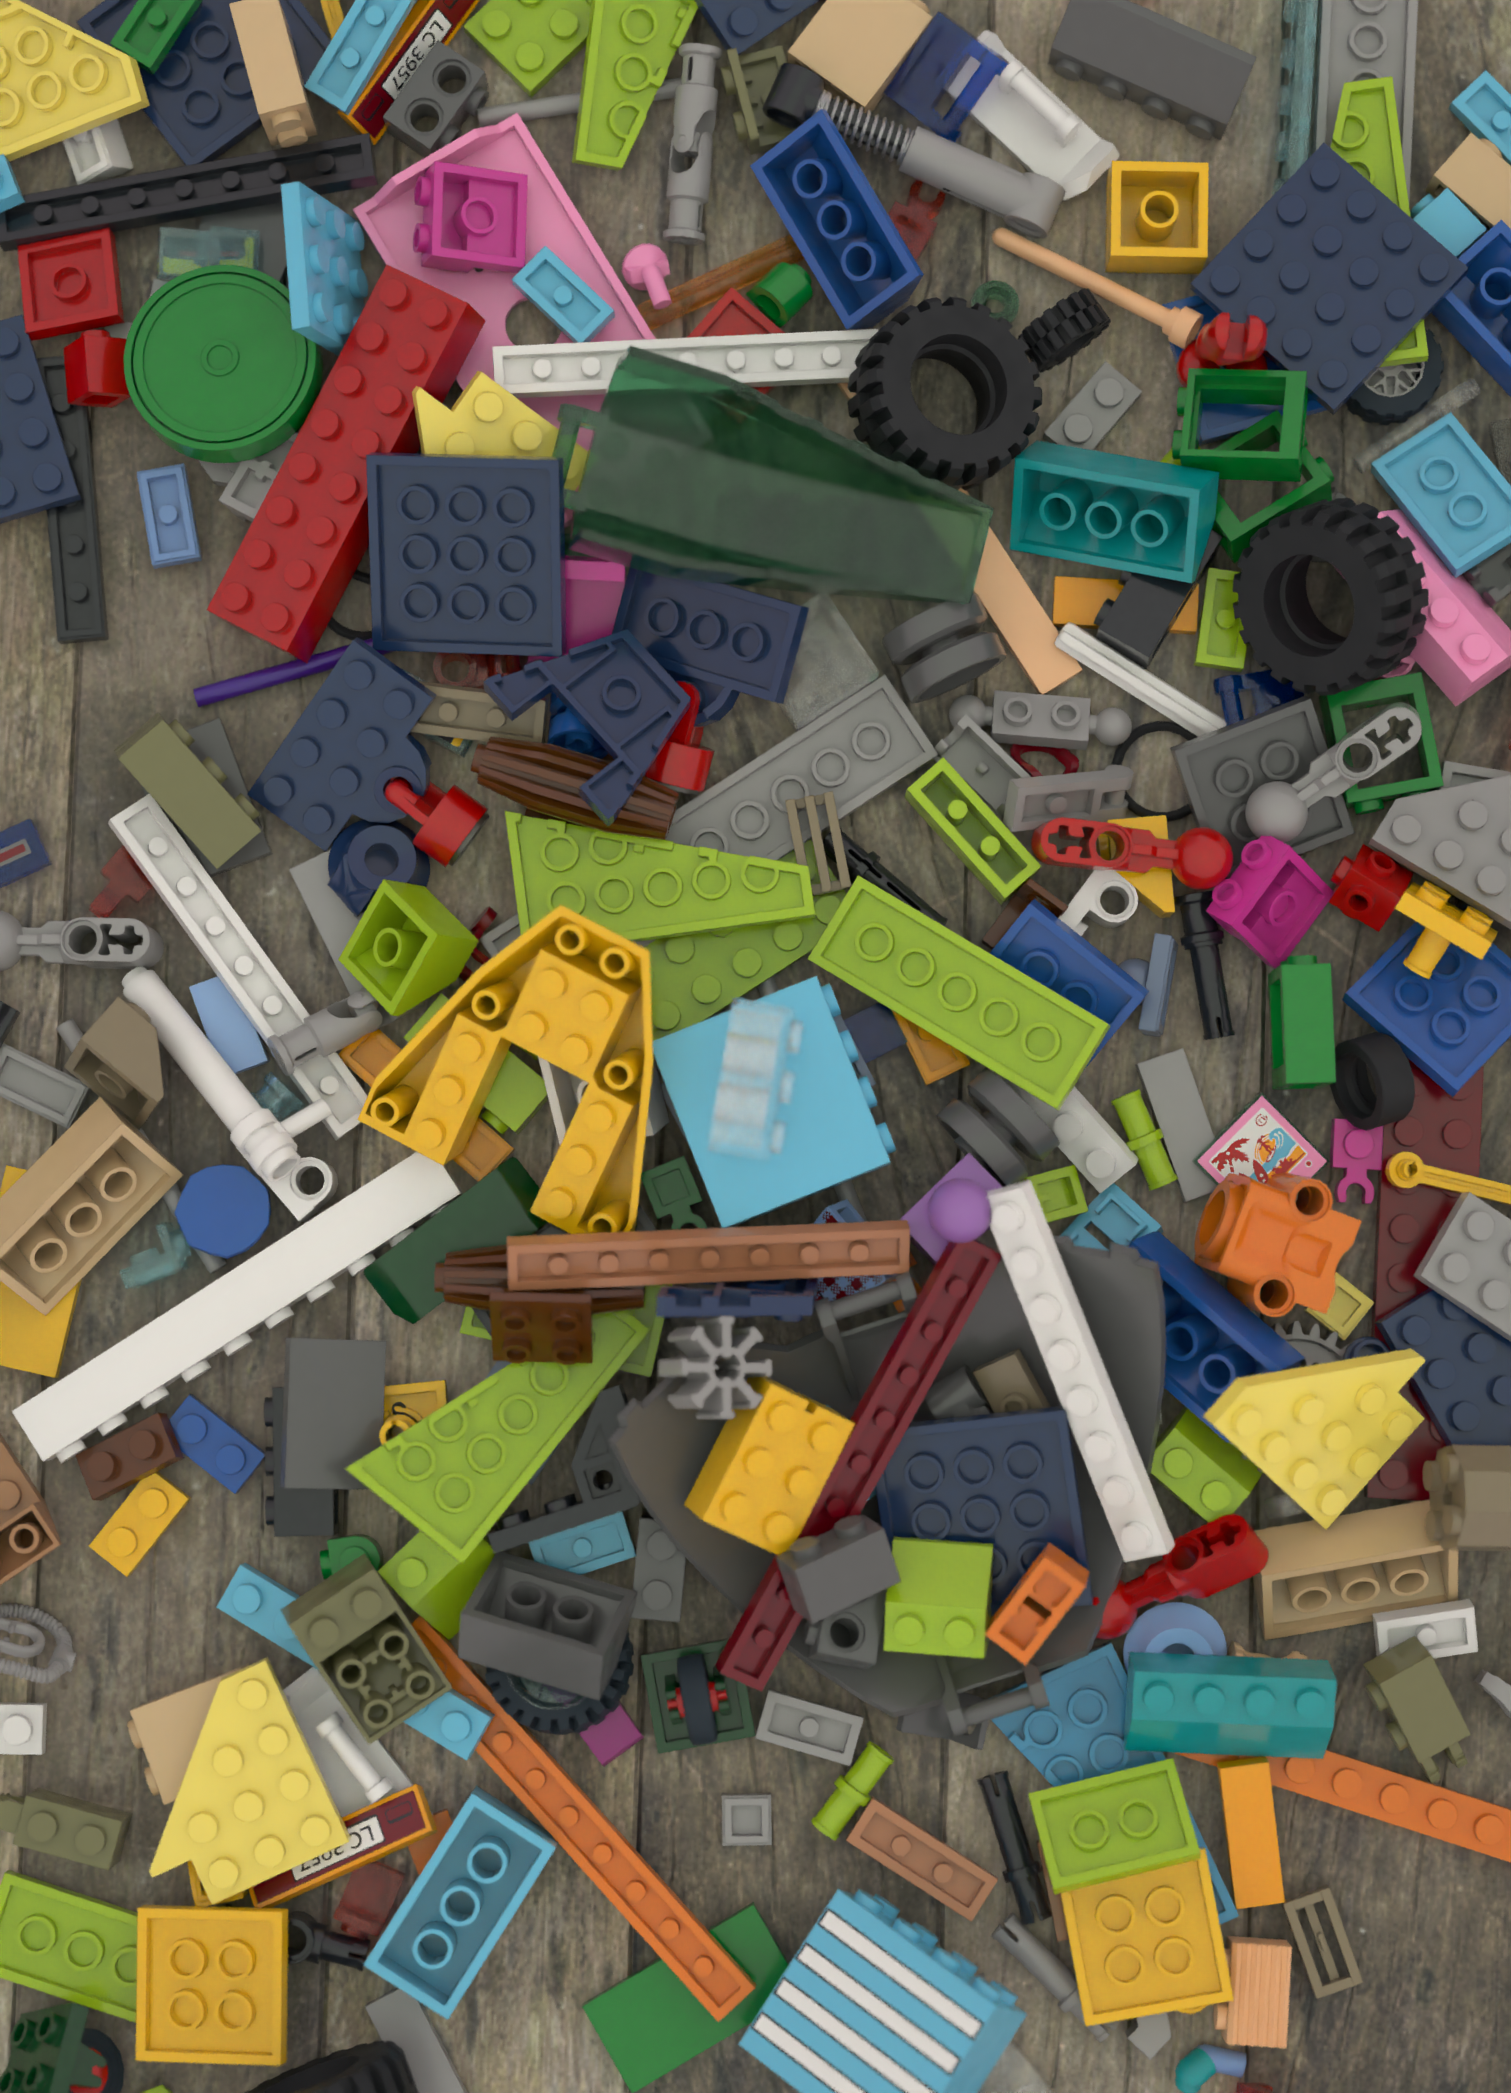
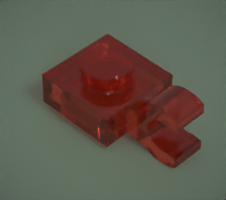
(124, 879)

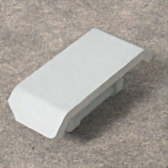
(1036, 124)
(350, 1767)

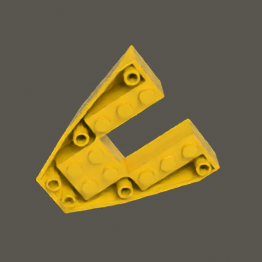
(572, 1000)

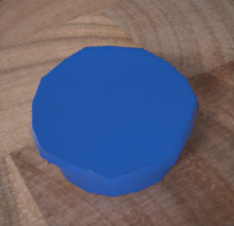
(223, 1210)

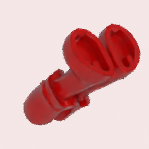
(1227, 345)

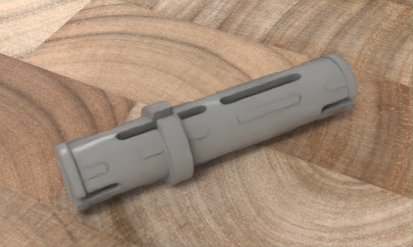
(1047, 1969)

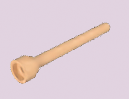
(1178, 324)

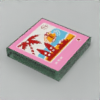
(1259, 1145)

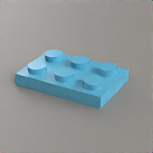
(1449, 493)

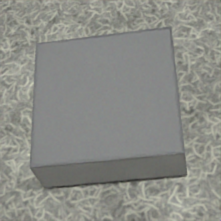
(746, 1819)

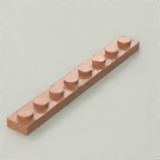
(707, 1255)

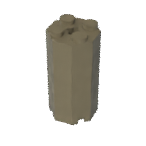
(1469, 1498)

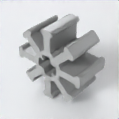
(719, 1343)

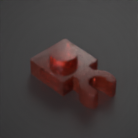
(914, 220)

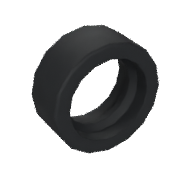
(1390, 1074)

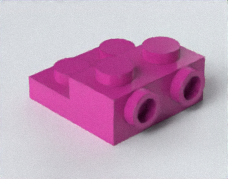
(471, 218)
(1269, 899)

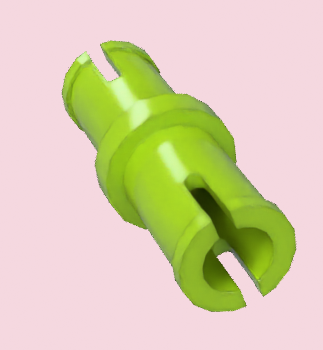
(1144, 1139)
(852, 1790)

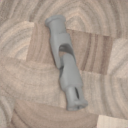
(692, 137)
(333, 1029)

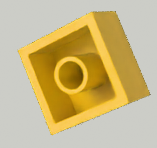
(1156, 217)

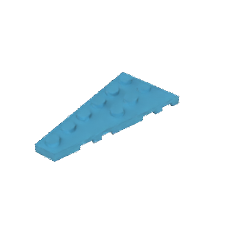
(1084, 1734)

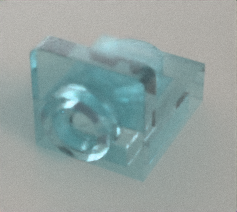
(151, 1266)

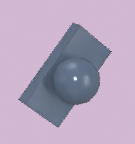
(1157, 979)

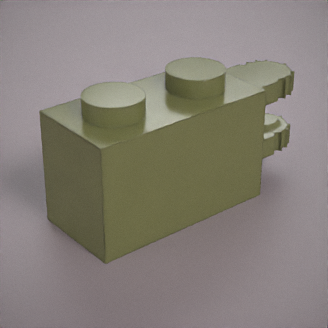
(1418, 1704)
(65, 1827)

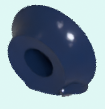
(370, 853)

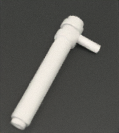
(252, 1128)

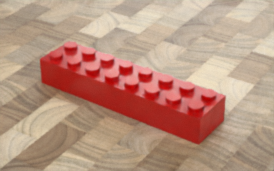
(317, 508)

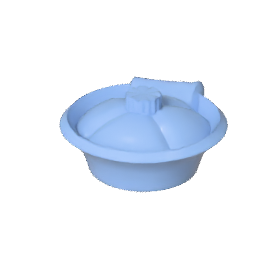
(1175, 1630)

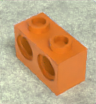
(1037, 1603)

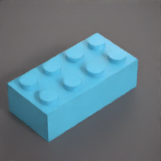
(461, 1902)

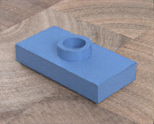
(169, 516)

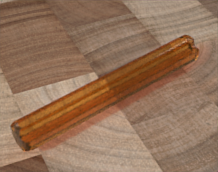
(718, 281)

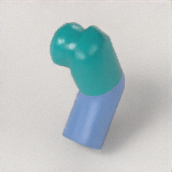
(1206, 2061)

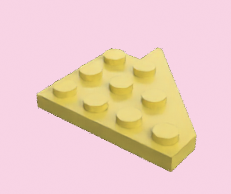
(249, 1792)

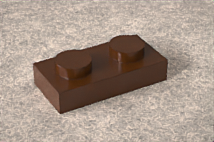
(129, 1456)

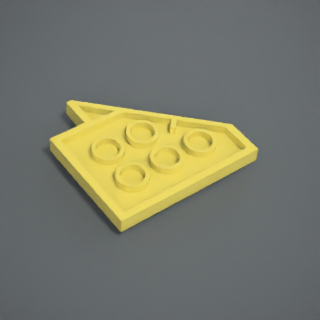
(58, 81)
(488, 423)
(1321, 1425)

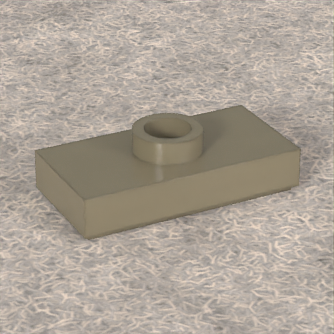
(1010, 1384)

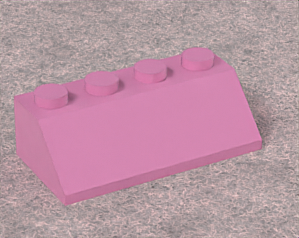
(1462, 635)

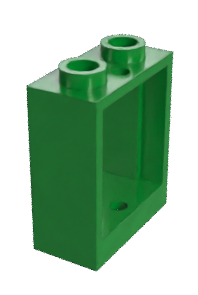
(1244, 387)
(1317, 488)
(1379, 693)
(1301, 1024)

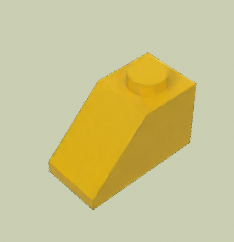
(1154, 886)

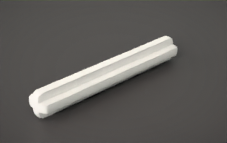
(1137, 681)

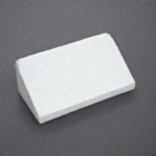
(98, 153)

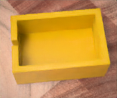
(769, 1466)

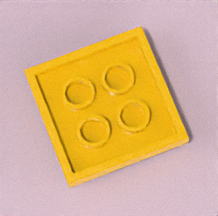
(1147, 1943)
(212, 1985)

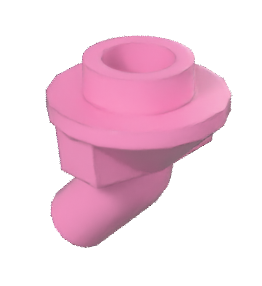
(645, 270)

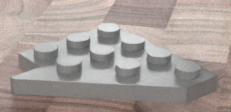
(1456, 841)

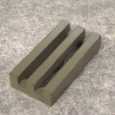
(810, 803)
(1307, 1900)

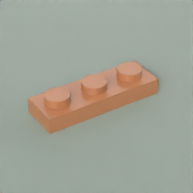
(921, 1858)

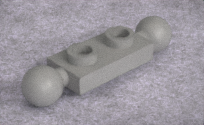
(1043, 720)

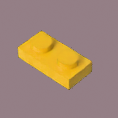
(139, 1522)

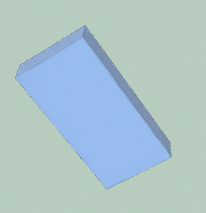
(228, 1026)

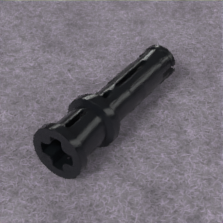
(1203, 940)

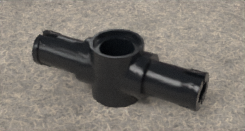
(325, 1944)

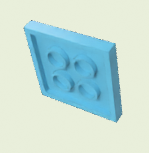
(322, 267)

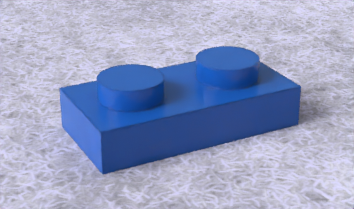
(215, 1444)

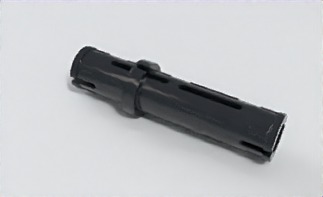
(869, 868)
(1015, 1848)

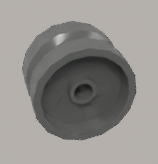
(943, 648)
(1002, 1125)

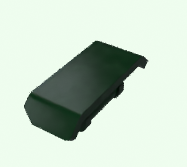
(476, 1219)

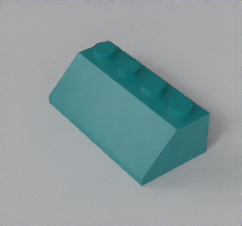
(1112, 510)
(1229, 1705)

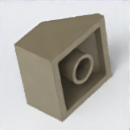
(121, 1061)

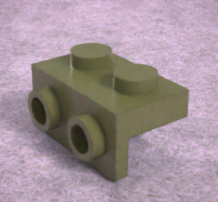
(750, 81)

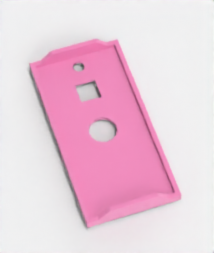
(550, 221)

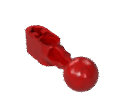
(1197, 857)
(1197, 1566)

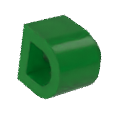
(782, 292)
(348, 1548)

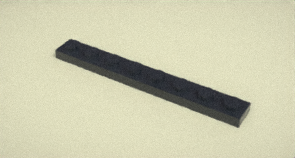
(189, 191)

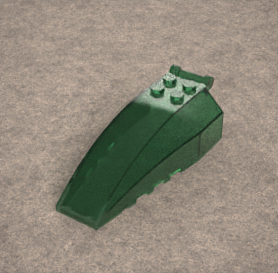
(739, 491)

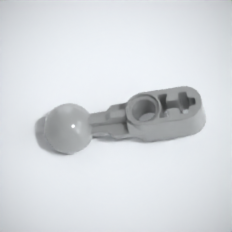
(1283, 807)
(61, 940)

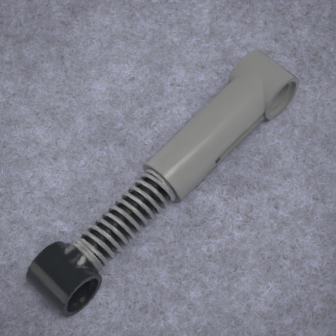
(1023, 199)

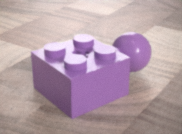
(952, 1209)

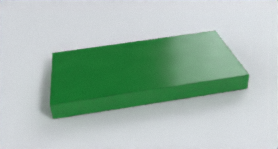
(658, 2023)

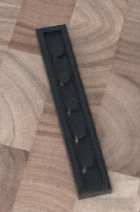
(75, 526)

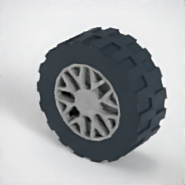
(1399, 390)

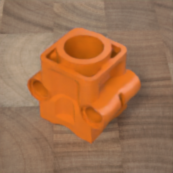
(1266, 1238)

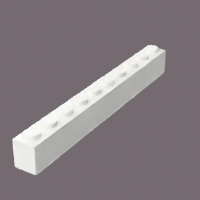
(234, 1306)

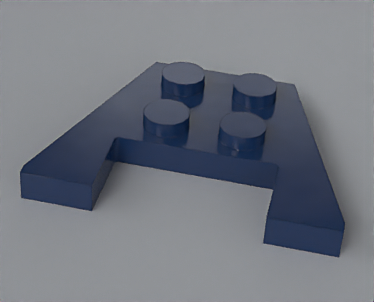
(616, 696)
(742, 1299)

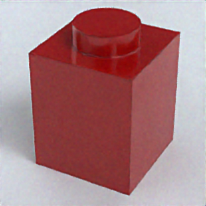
(95, 370)

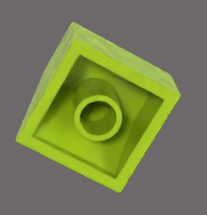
(406, 946)
(1202, 1468)
(436, 1582)
(941, 1598)

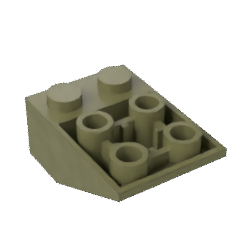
(366, 1649)

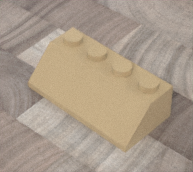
(78, 1204)
(1351, 1570)

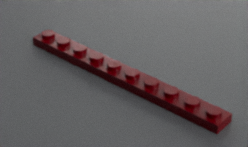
(878, 1429)

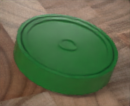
(221, 365)

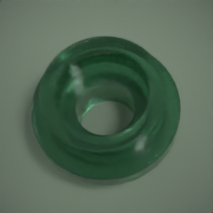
(1002, 292)

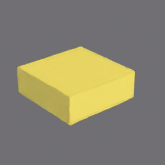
(1345, 1309)

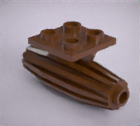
(548, 785)
(529, 1323)

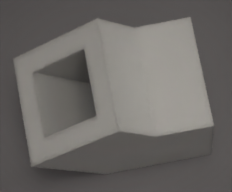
(1150, 2033)

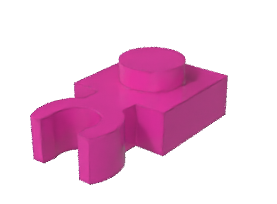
(1355, 1153)

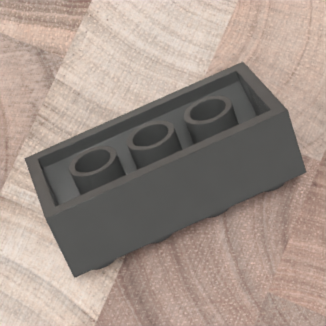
(1152, 63)

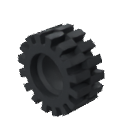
(1064, 329)

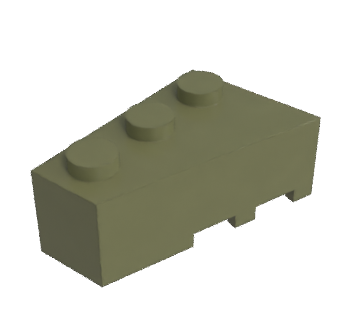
(189, 789)

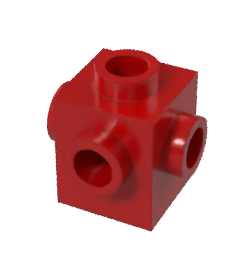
(1369, 886)

